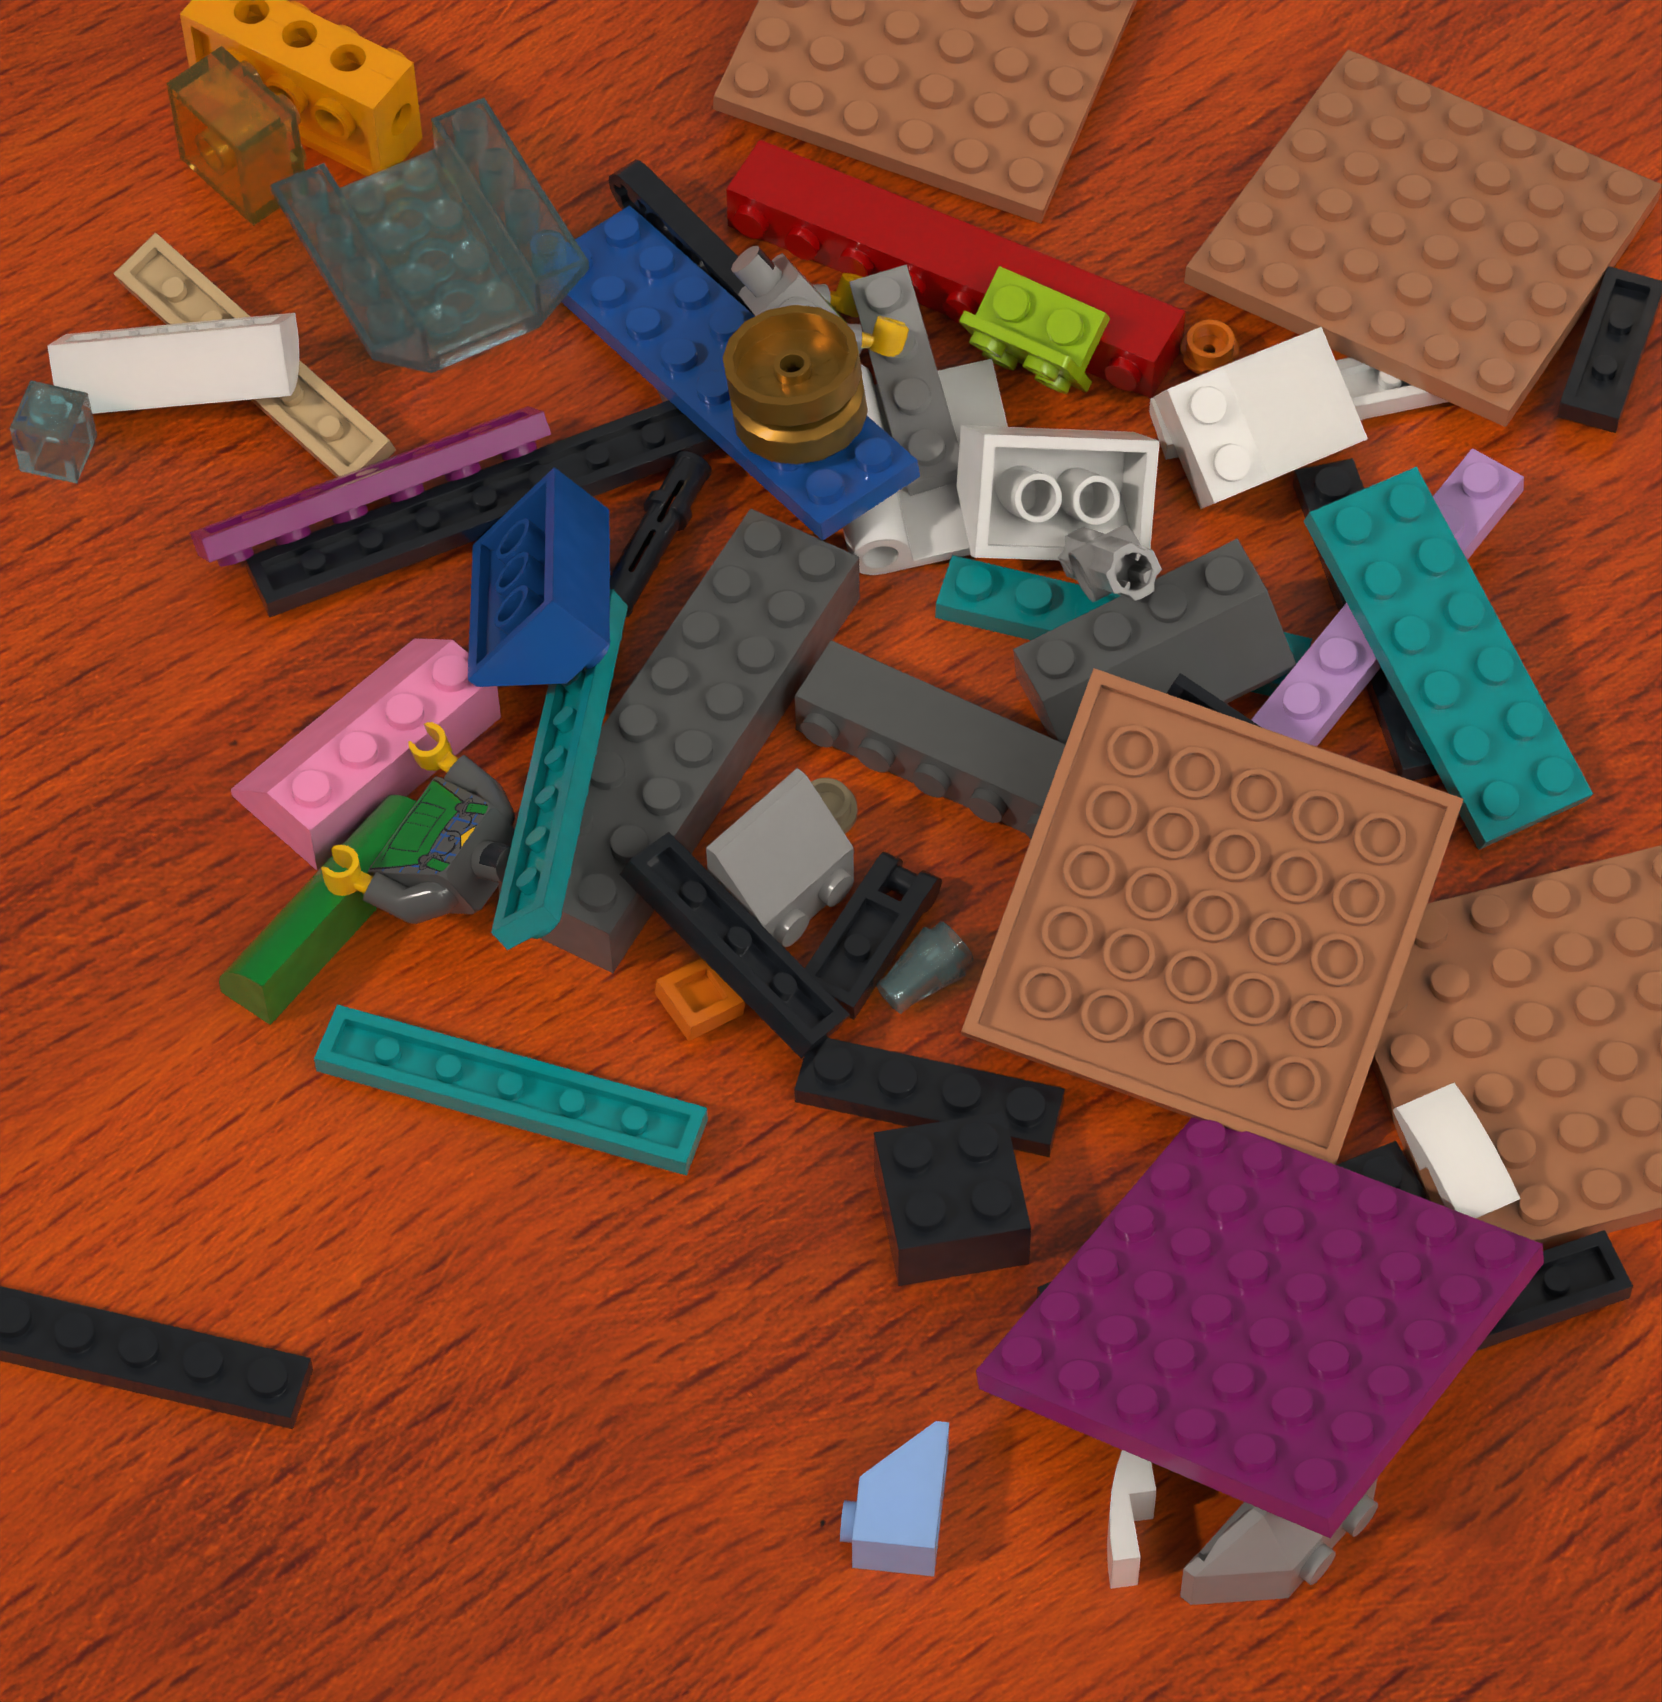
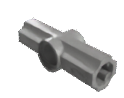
(1109, 563)

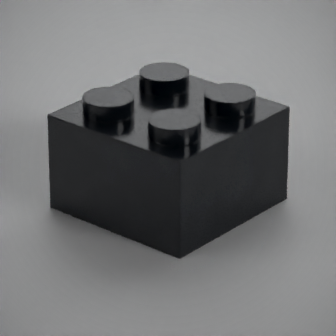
(952, 1198)

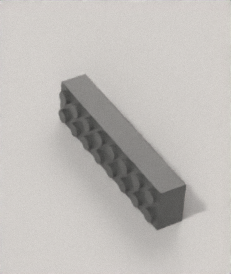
(700, 717)

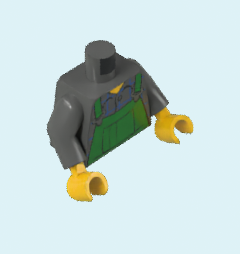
(444, 851)

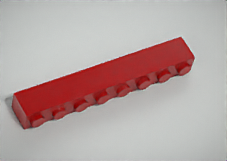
(951, 263)

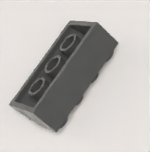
(1200, 621)

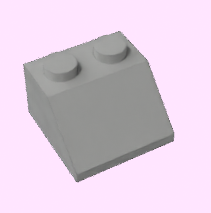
(784, 859)

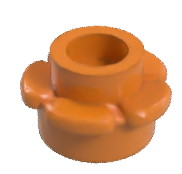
(1209, 336)

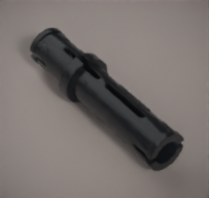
(684, 484)

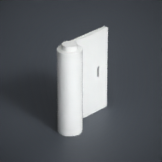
(930, 524)

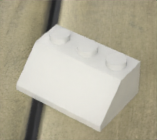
(1039, 484)

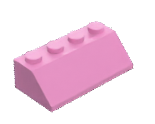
(359, 749)

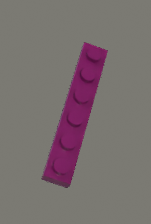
(394, 477)

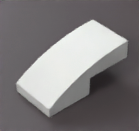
(1457, 1152)
(1131, 1501)

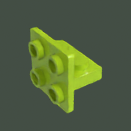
(1038, 329)

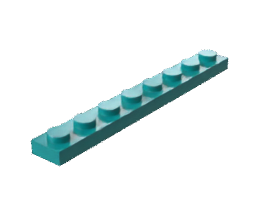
(555, 798)

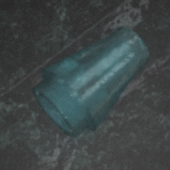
(928, 965)

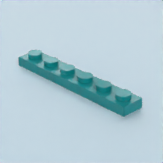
(1031, 604)
(511, 1089)

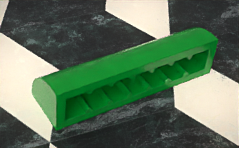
(309, 926)

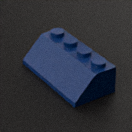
(541, 589)

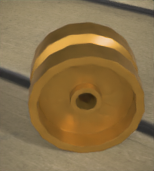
(795, 384)

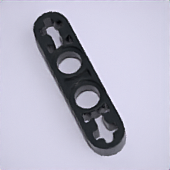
(663, 209)

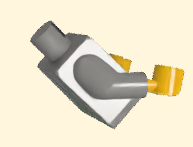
(780, 284)

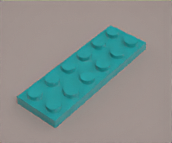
(1447, 657)

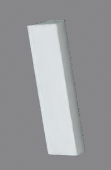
(180, 363)

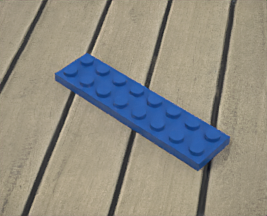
(674, 332)

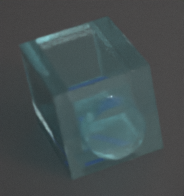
(53, 431)

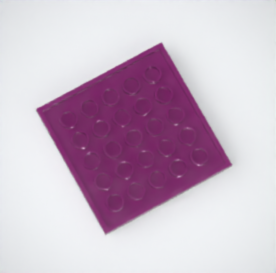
(1262, 1322)

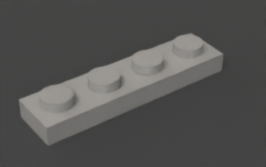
(910, 380)

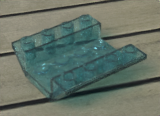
(439, 247)

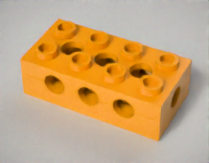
(349, 92)

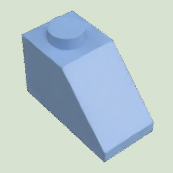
(900, 1507)

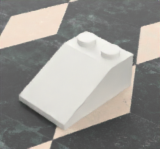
(1260, 417)

